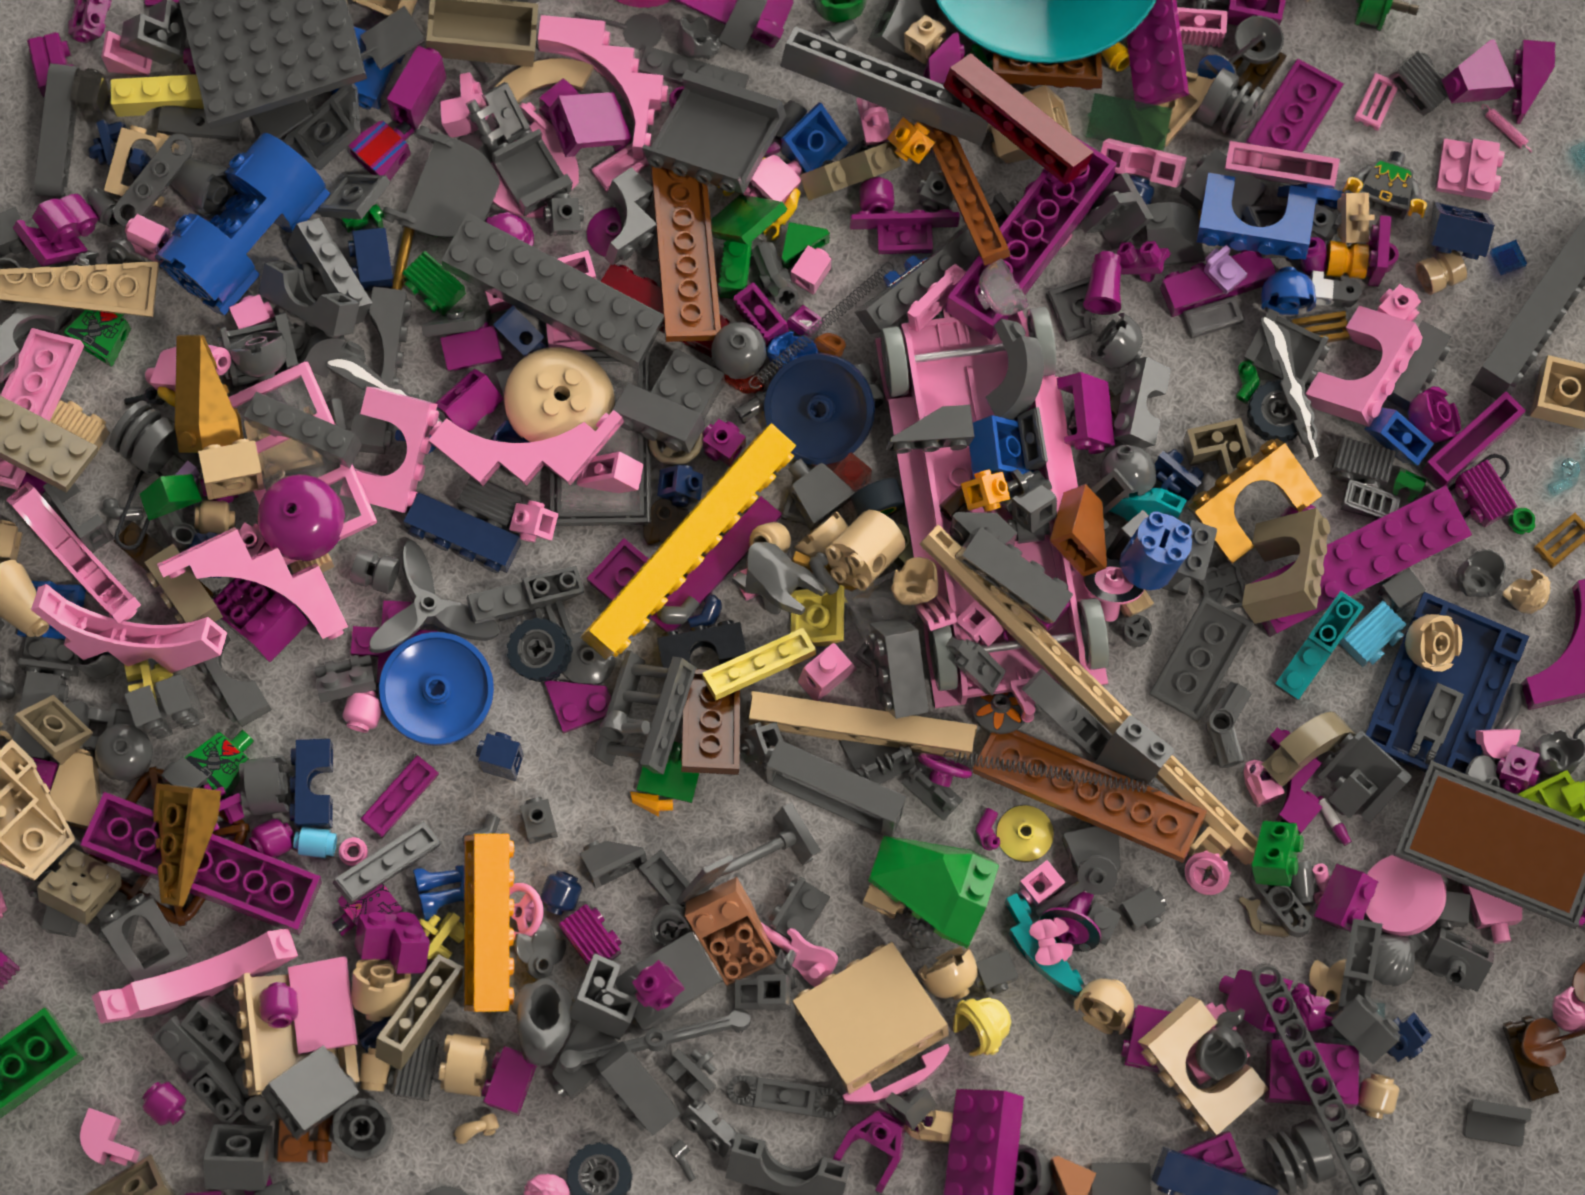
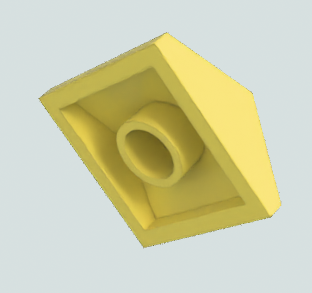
(822, 616)

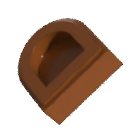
(830, 344)

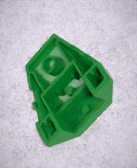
(937, 883)

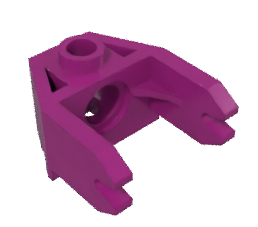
(891, 1143)

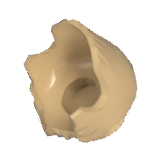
(915, 582)
(1529, 595)

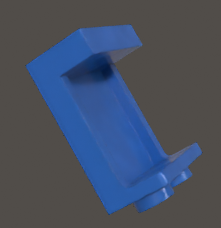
(372, 88)

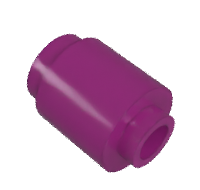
(1316, 257)

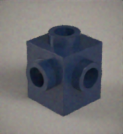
(680, 485)
(1412, 1036)

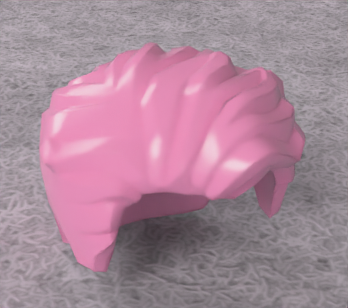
(1568, 1011)
(546, 1185)

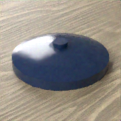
(820, 407)

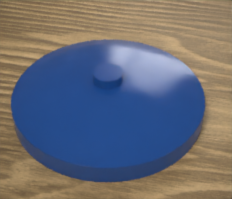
(436, 689)

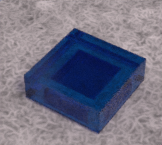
(1508, 257)

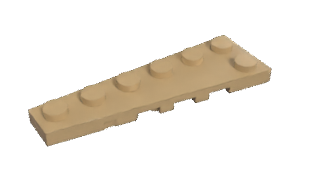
(98, 287)

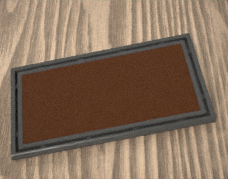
(1497, 844)

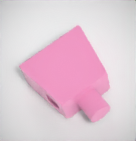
(826, 671)
(1493, 913)

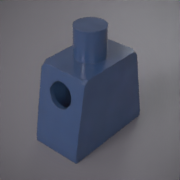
(513, 324)

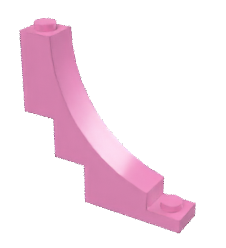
(564, 454)
(228, 557)
(169, 991)

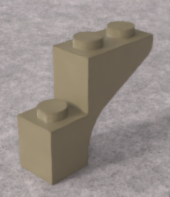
(850, 170)

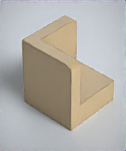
(1210, 841)

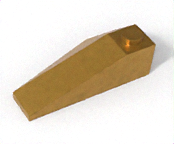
(201, 401)

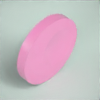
(1406, 897)

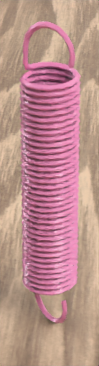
(1504, 126)

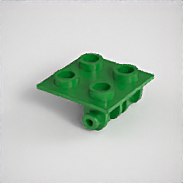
(673, 782)

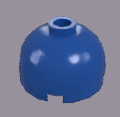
(1288, 292)

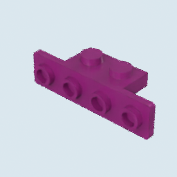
(904, 231)

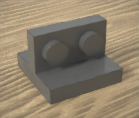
(1118, 212)

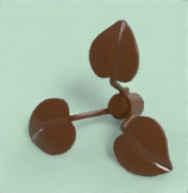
(1542, 1036)

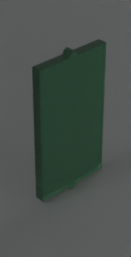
(1129, 121)

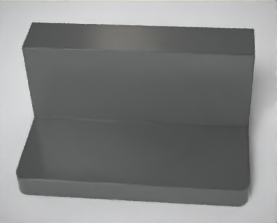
(1496, 1122)

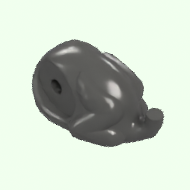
(542, 1020)

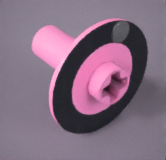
(1111, 589)

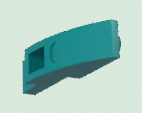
(1319, 645)
(1058, 973)

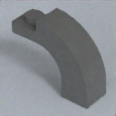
(1023, 374)

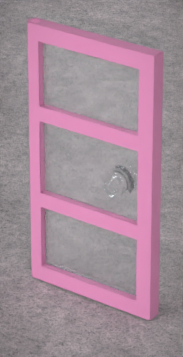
(287, 457)

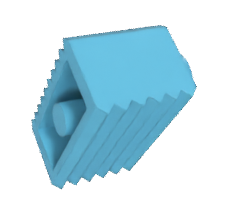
(1373, 634)

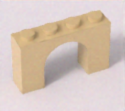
(1168, 1048)

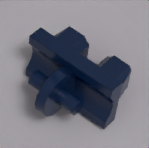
(105, 145)
(1175, 476)

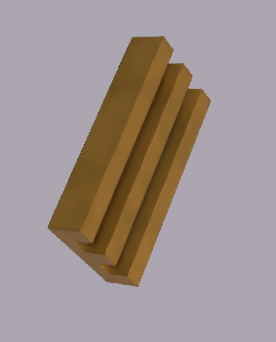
(1344, 335)
(1546, 555)

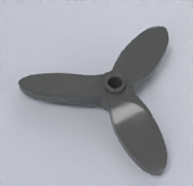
(427, 609)

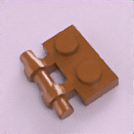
(298, 1150)

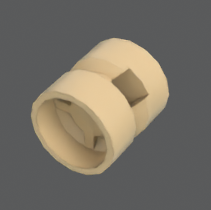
(1440, 271)

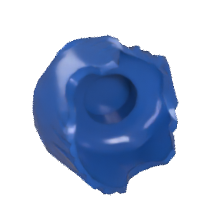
(780, 343)

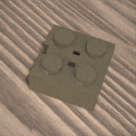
(79, 886)

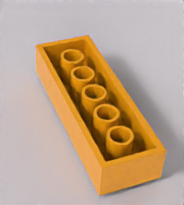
(487, 922)

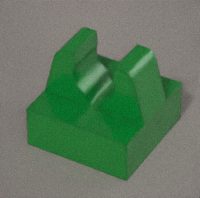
(1411, 480)

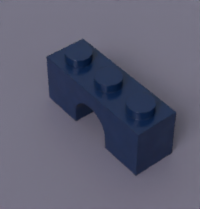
(311, 759)

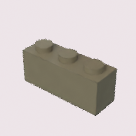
(183, 591)

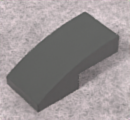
(742, 23)

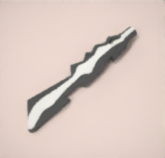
(361, 375)
(1293, 388)

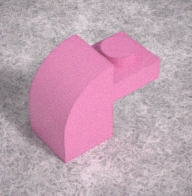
(455, 112)
(98, 1136)

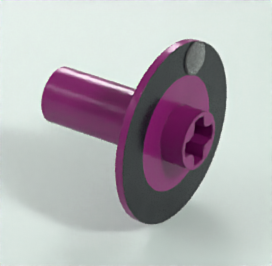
(1082, 931)

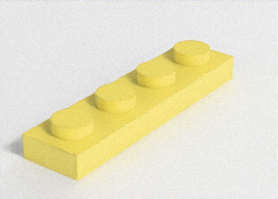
(759, 664)

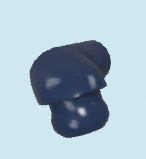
(709, 613)

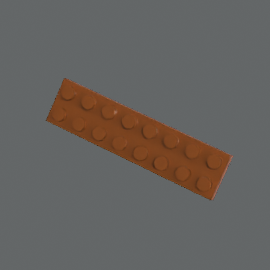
(685, 257)
(1144, 818)

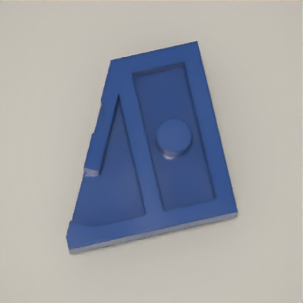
(1324, 195)

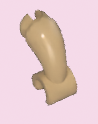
(487, 1124)

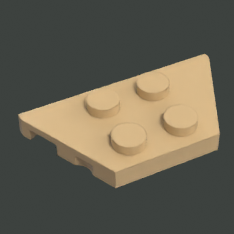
(1187, 106)

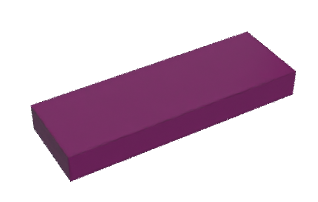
(399, 796)

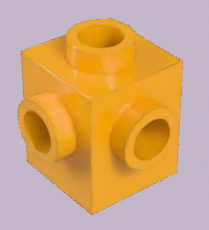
(911, 140)
(985, 491)

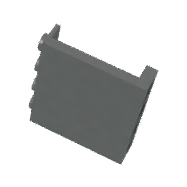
(716, 133)

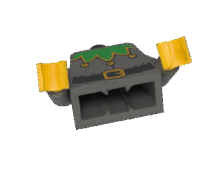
(1389, 187)

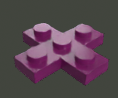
(362, 635)

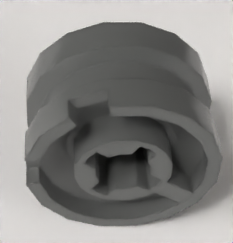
(675, 916)

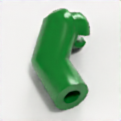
(1249, 379)

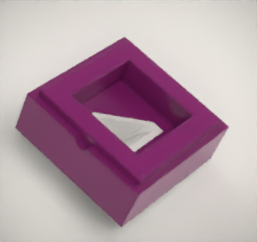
(803, 320)

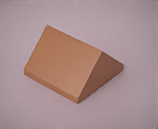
(1070, 1177)

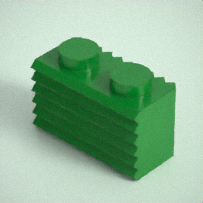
(734, 269)
(433, 284)

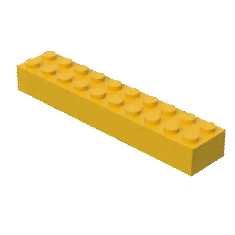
(691, 538)

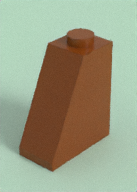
(1080, 530)

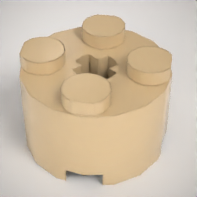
(378, 988)
(465, 1064)

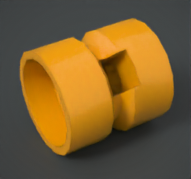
(1347, 260)

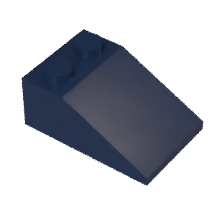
(1460, 230)

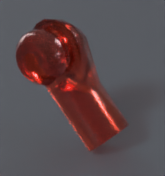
(743, 384)

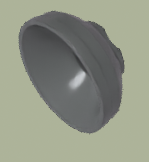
(1250, 29)

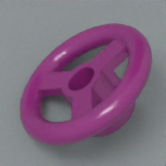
(943, 769)

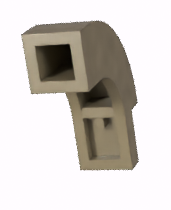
(1305, 744)

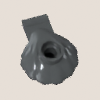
(1397, 957)

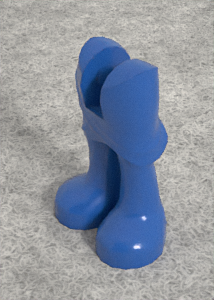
(432, 901)

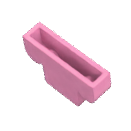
(1282, 165)

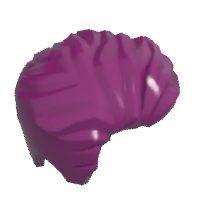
(1311, 1008)

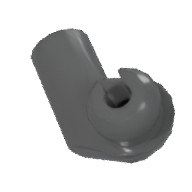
(680, 614)
(489, 827)

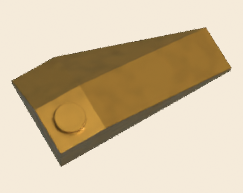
(185, 827)

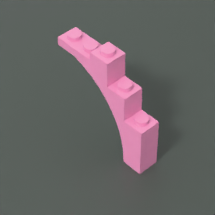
(590, 43)
(73, 553)
(93, 634)

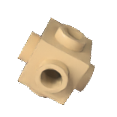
(924, 38)

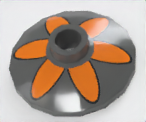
(998, 718)

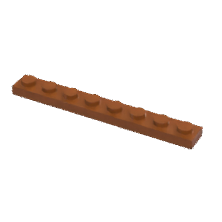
(968, 196)

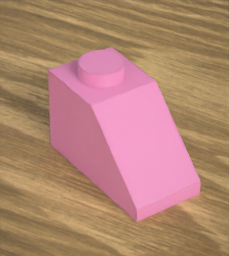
(612, 473)

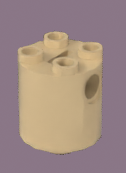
(865, 549)

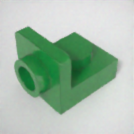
(374, 213)

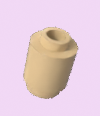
(373, 1071)

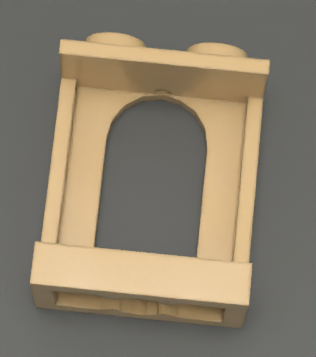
(119, 161)

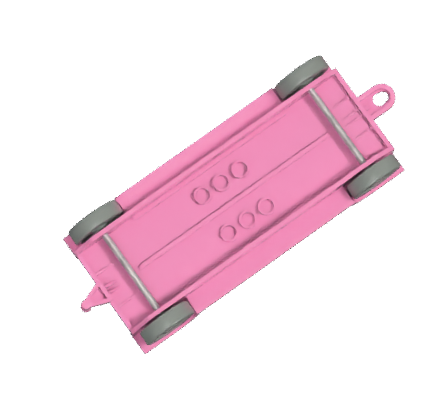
(956, 367)

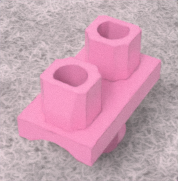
(874, 122)

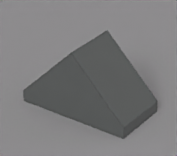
(1112, 490)

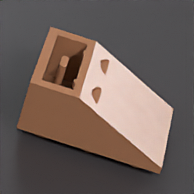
(730, 931)

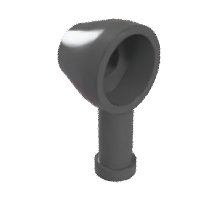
(616, 726)

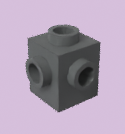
(935, 193)
(558, 222)
(1324, 223)
(757, 741)

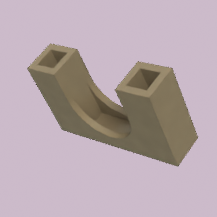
(1299, 586)

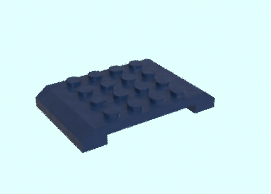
(1479, 673)

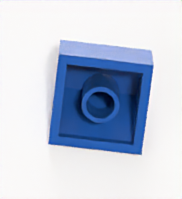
(997, 447)

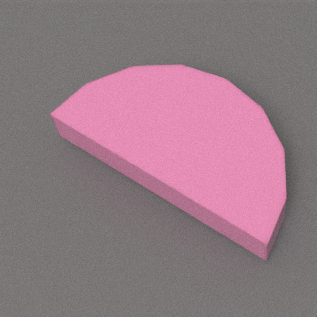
(1497, 742)

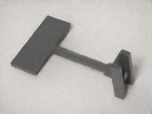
(793, 835)

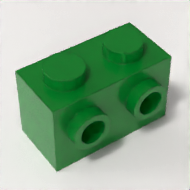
(1277, 853)

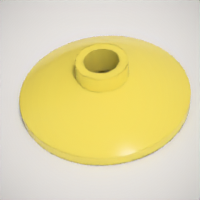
(1025, 847)

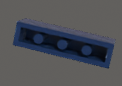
(462, 533)
(1197, 1177)

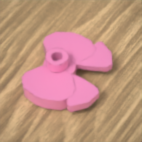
(1049, 951)

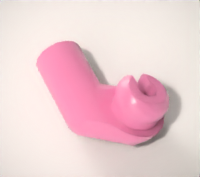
(1322, 878)

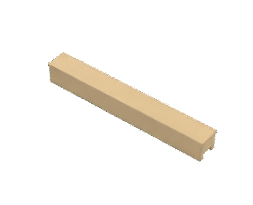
(862, 725)

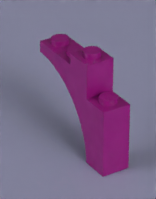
(1566, 677)

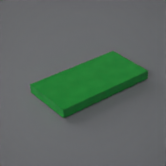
(746, 218)

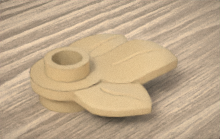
(1327, 980)

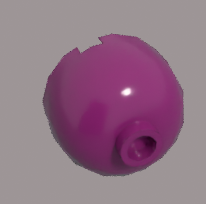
(1434, 415)

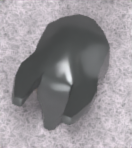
(776, 578)

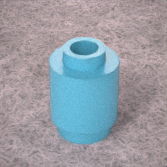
(315, 842)

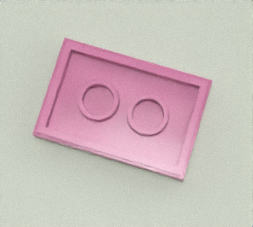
(323, 1005)

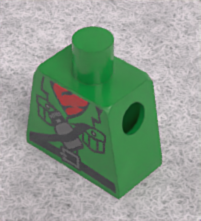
(101, 334)
(220, 760)

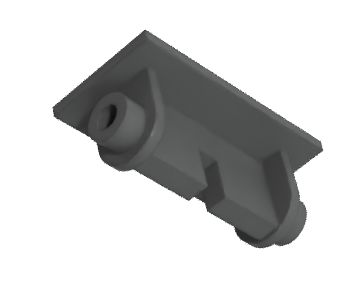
(938, 798)
(699, 1120)

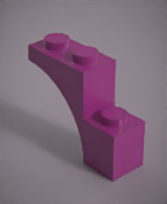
(1299, 806)

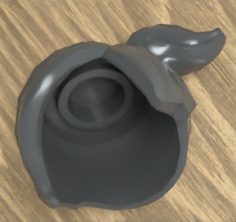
(1222, 1049)

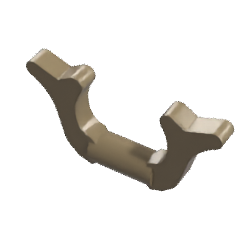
(1260, 927)

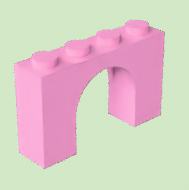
(1362, 398)
(415, 421)

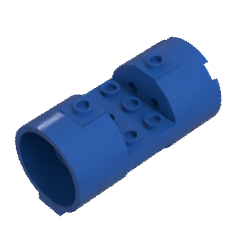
(272, 188)

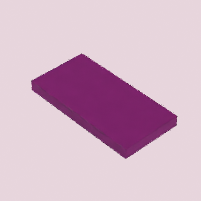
(1296, 109)

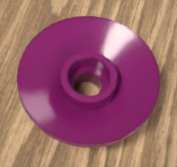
(598, 230)

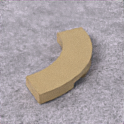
(547, 73)

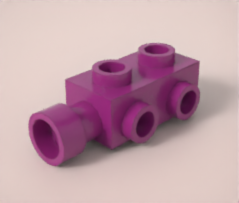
(90, 18)

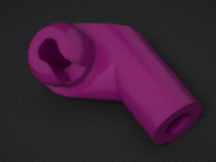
(985, 831)

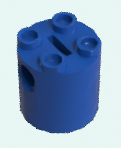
(1156, 551)

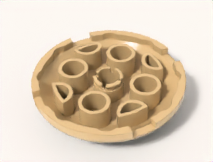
(539, 376)

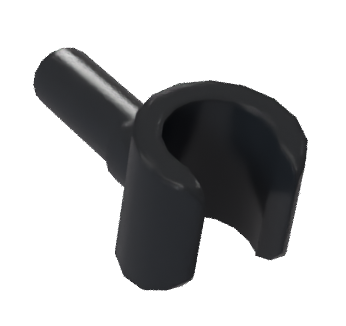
(148, 396)

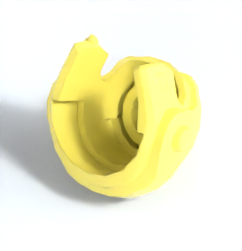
(989, 1019)

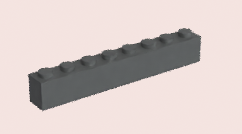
(881, 84)

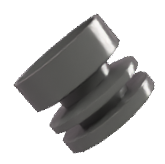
(1230, 104)
(144, 437)
(1295, 1158)

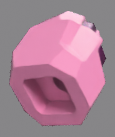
(1261, 784)

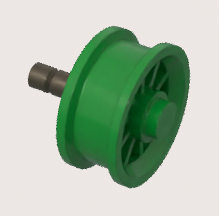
(1375, 11)

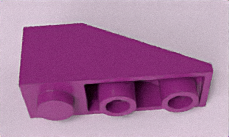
(1534, 66)

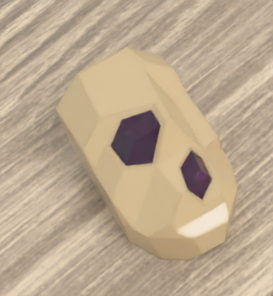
(933, 1128)

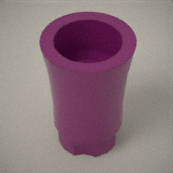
(1104, 284)

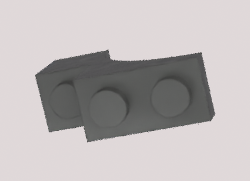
(631, 198)

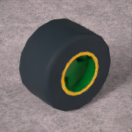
(879, 496)

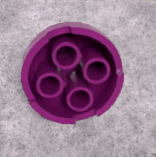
(309, 530)

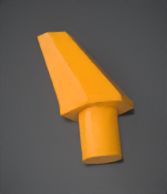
(651, 802)

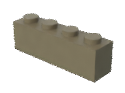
(419, 1012)

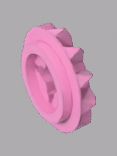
(1195, 874)

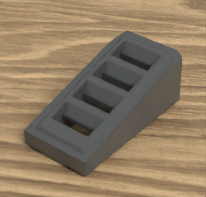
(1358, 508)

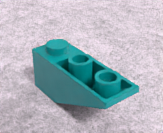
(1154, 500)

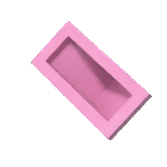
(122, 60)

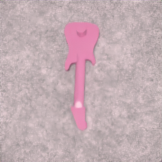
(811, 960)

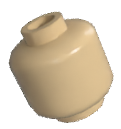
(214, 517)
(772, 533)
(1378, 1095)

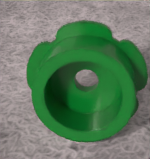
(1528, 517)

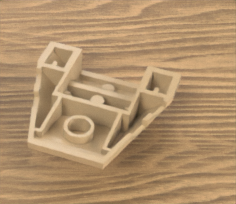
(30, 823)

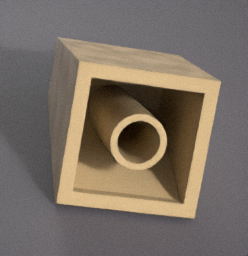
(1050, 104)

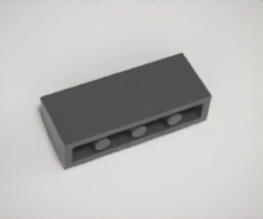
(896, 20)

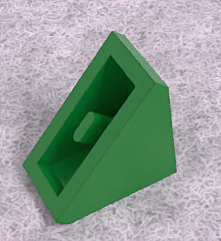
(797, 240)
(169, 495)

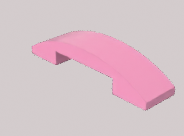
(930, 1061)

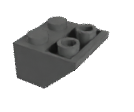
(965, 522)

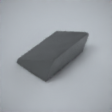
(1032, 439)

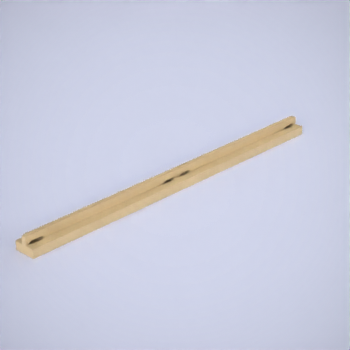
(1084, 688)

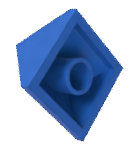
(813, 139)

